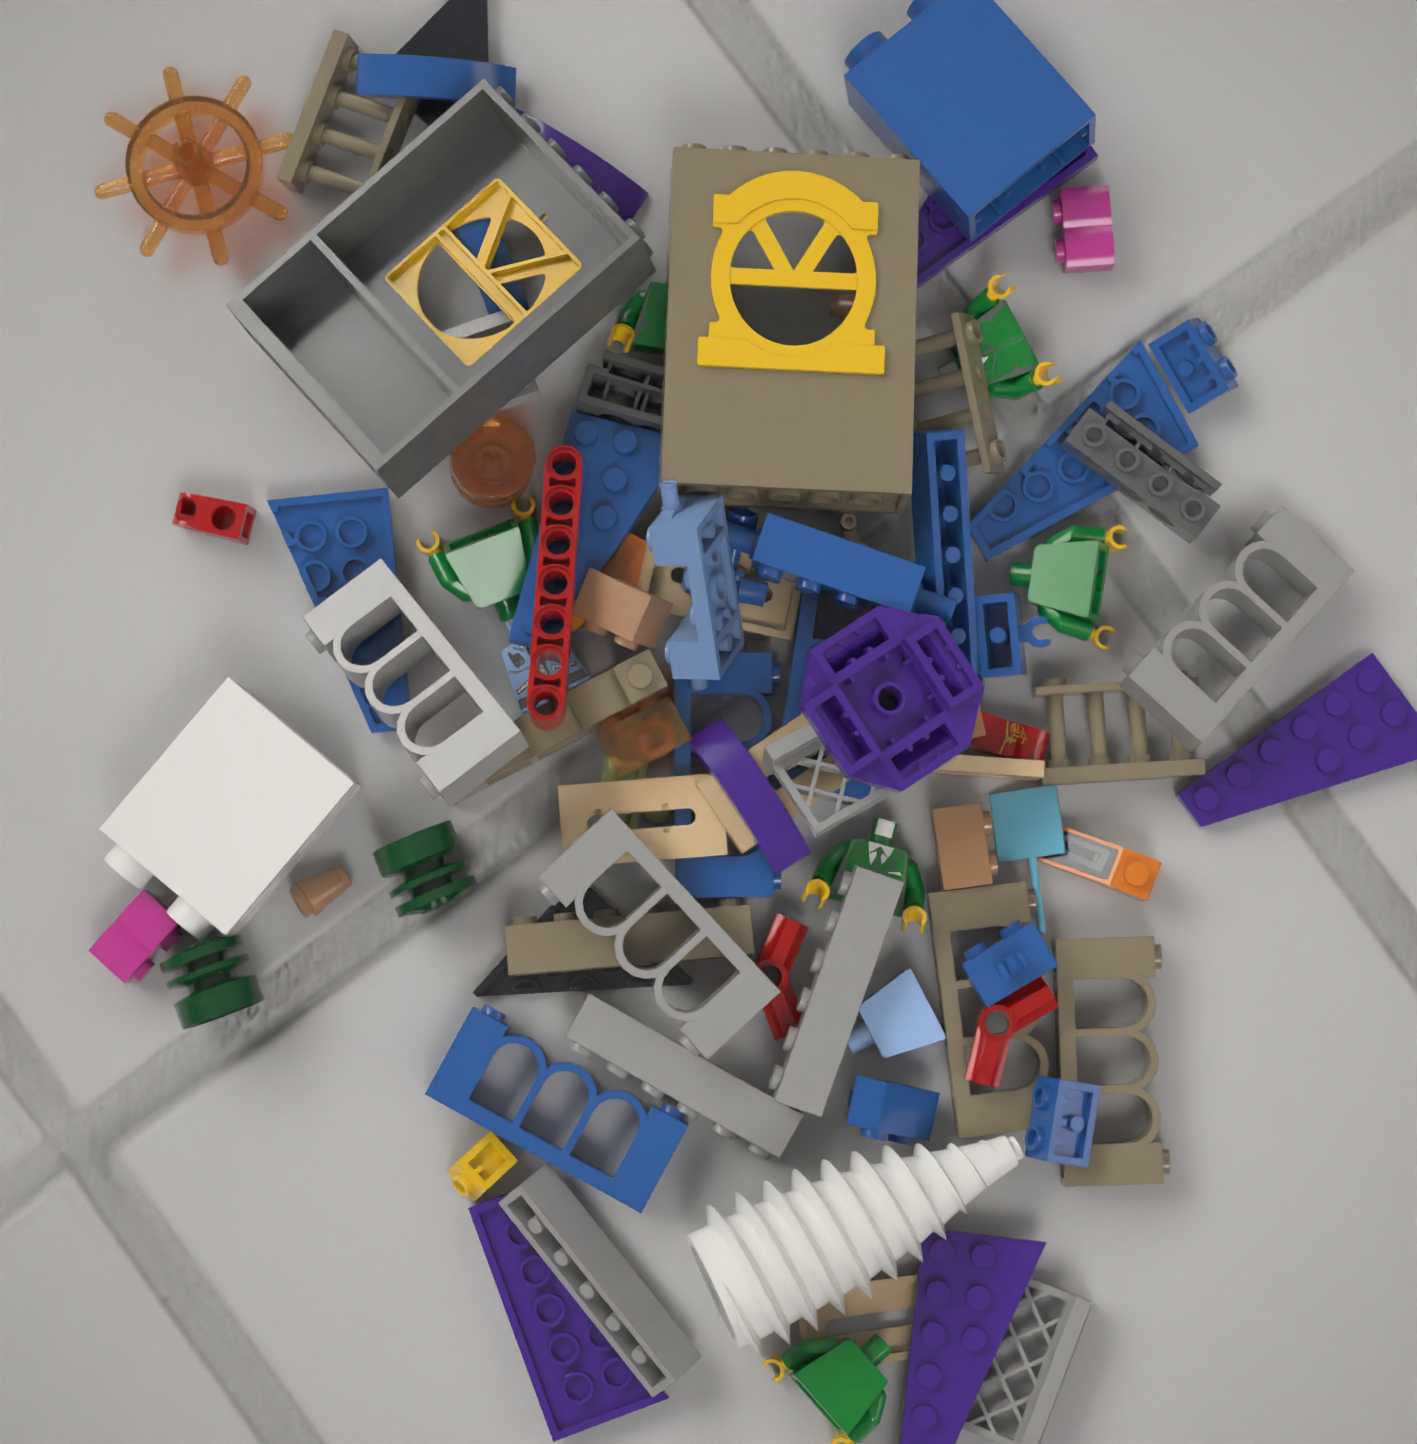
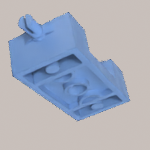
(696, 535)

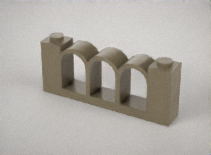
(587, 707)
(973, 909)
(1128, 958)

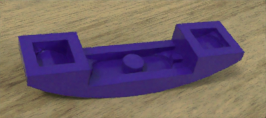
(605, 177)
(750, 795)

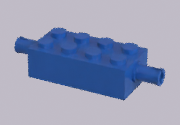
(837, 568)

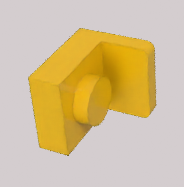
(481, 1167)

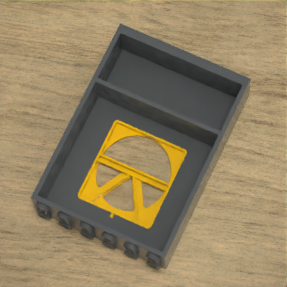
(346, 303)

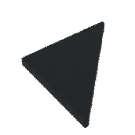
(454, 32)
(500, 983)

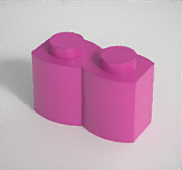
(1085, 229)
(136, 938)

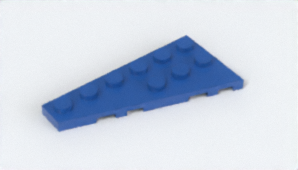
(1057, 484)
(617, 486)
(333, 543)

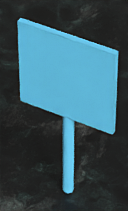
(1028, 827)

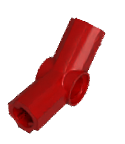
(781, 950)
(1021, 1009)

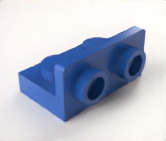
(1194, 364)
(1062, 1121)

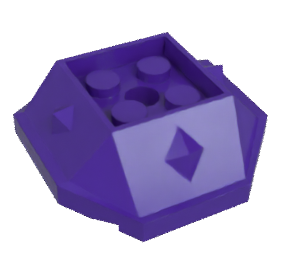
(931, 690)

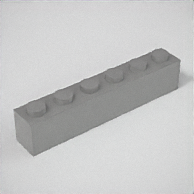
(836, 991)
(691, 1080)
(600, 1280)

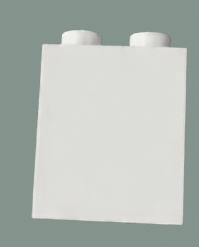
(226, 812)

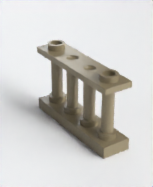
(315, 131)
(967, 336)
(1100, 766)

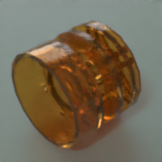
(499, 439)

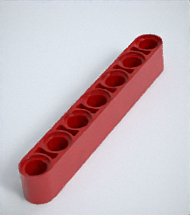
(551, 568)

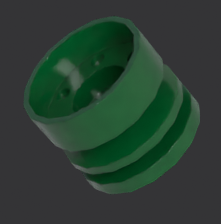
(425, 869)
(211, 981)

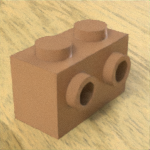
(622, 609)
(962, 846)

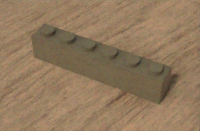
(571, 947)

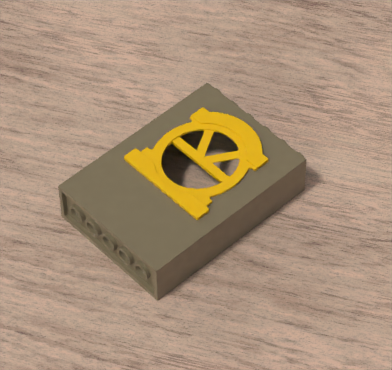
(777, 420)

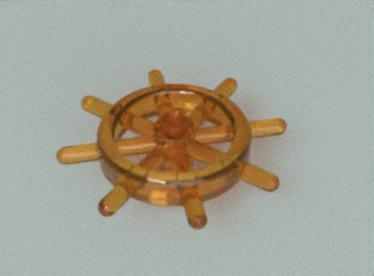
(194, 165)

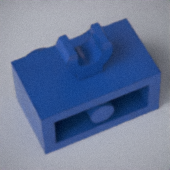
(1003, 635)
(1007, 963)
(891, 1109)

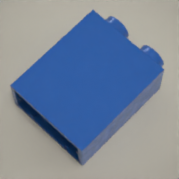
(970, 105)

